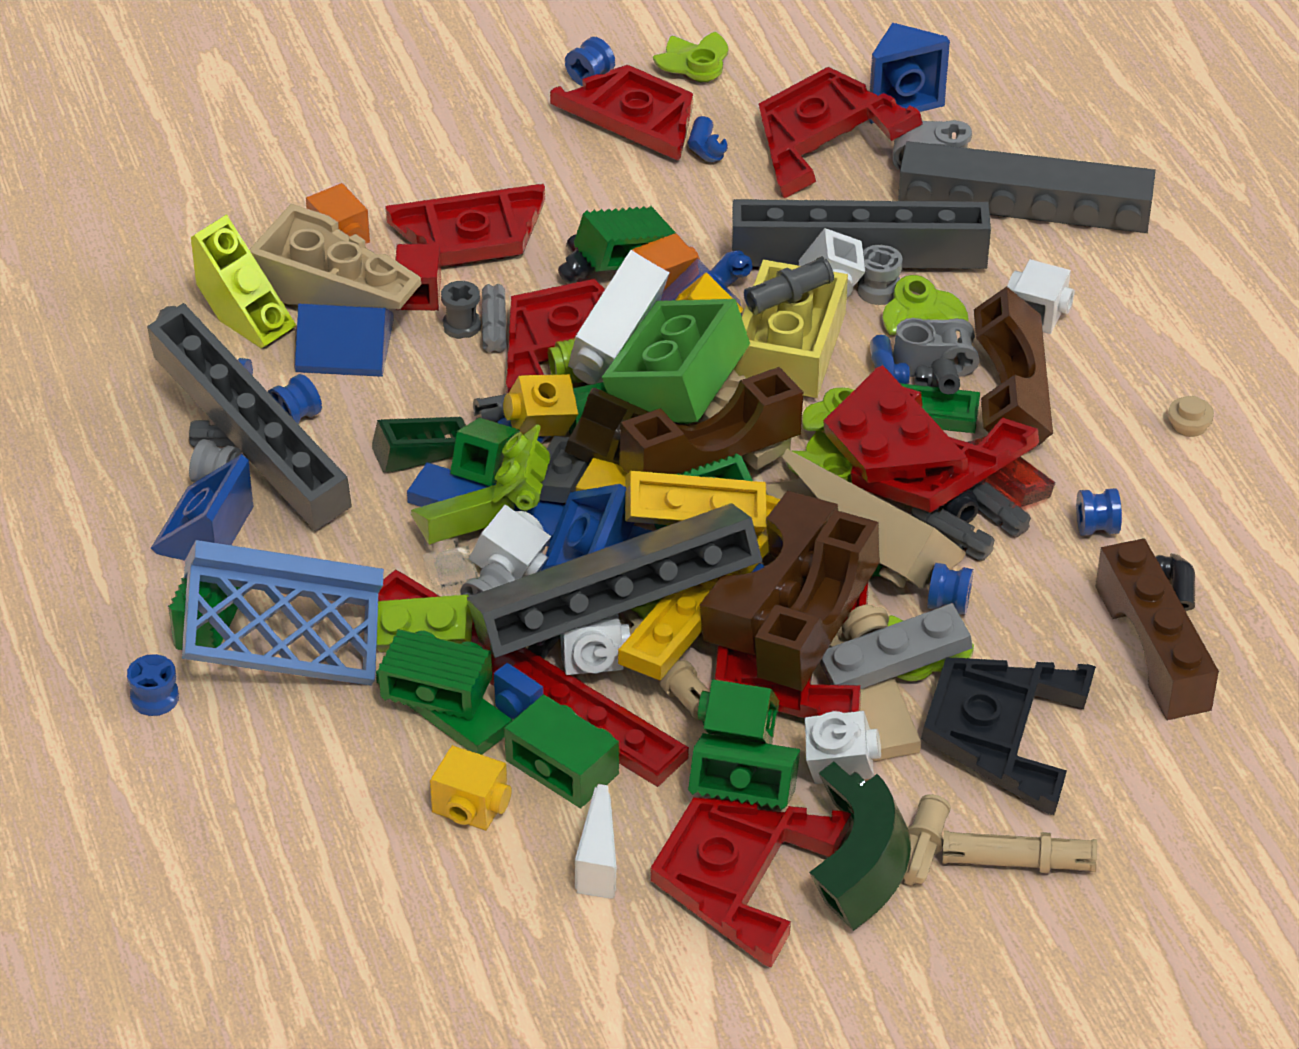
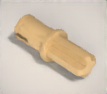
(926, 837)

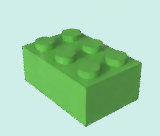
(679, 357)

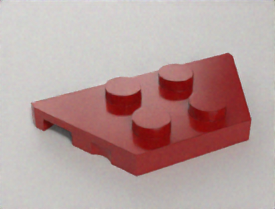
(633, 107)
(472, 224)
(889, 432)

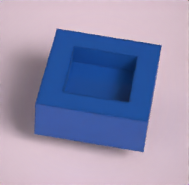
(514, 691)

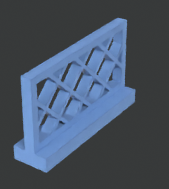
(275, 575)

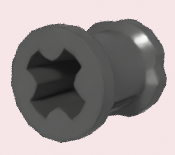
(461, 314)

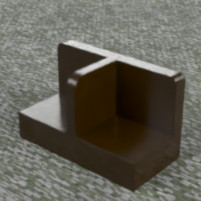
(599, 427)

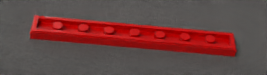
(641, 745)

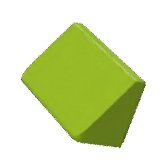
(458, 514)

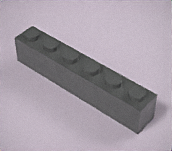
(1030, 186)
(922, 231)
(250, 417)
(614, 579)

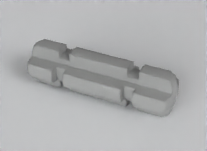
(493, 318)

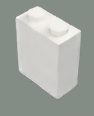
(616, 316)

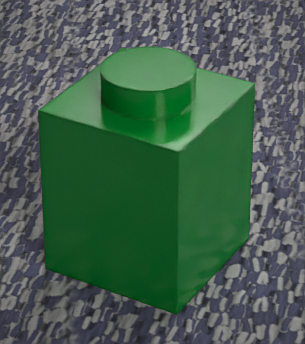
(479, 450)

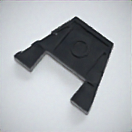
(983, 714)

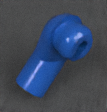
(704, 143)
(732, 266)
(882, 354)

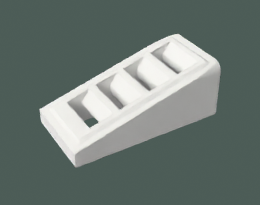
(596, 851)

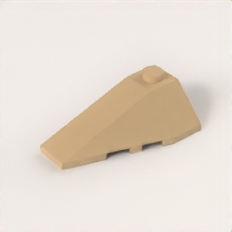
(905, 543)

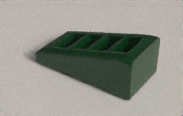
(414, 441)

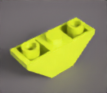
(237, 285)

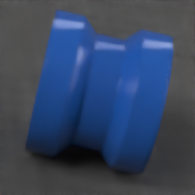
(590, 59)
(298, 397)
(1099, 512)
(950, 587)
(153, 685)

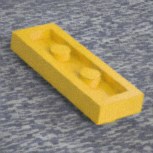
(673, 497)

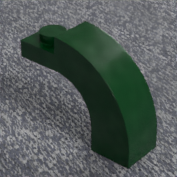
(875, 855)

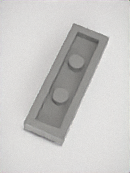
(897, 648)

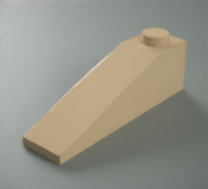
(321, 265)

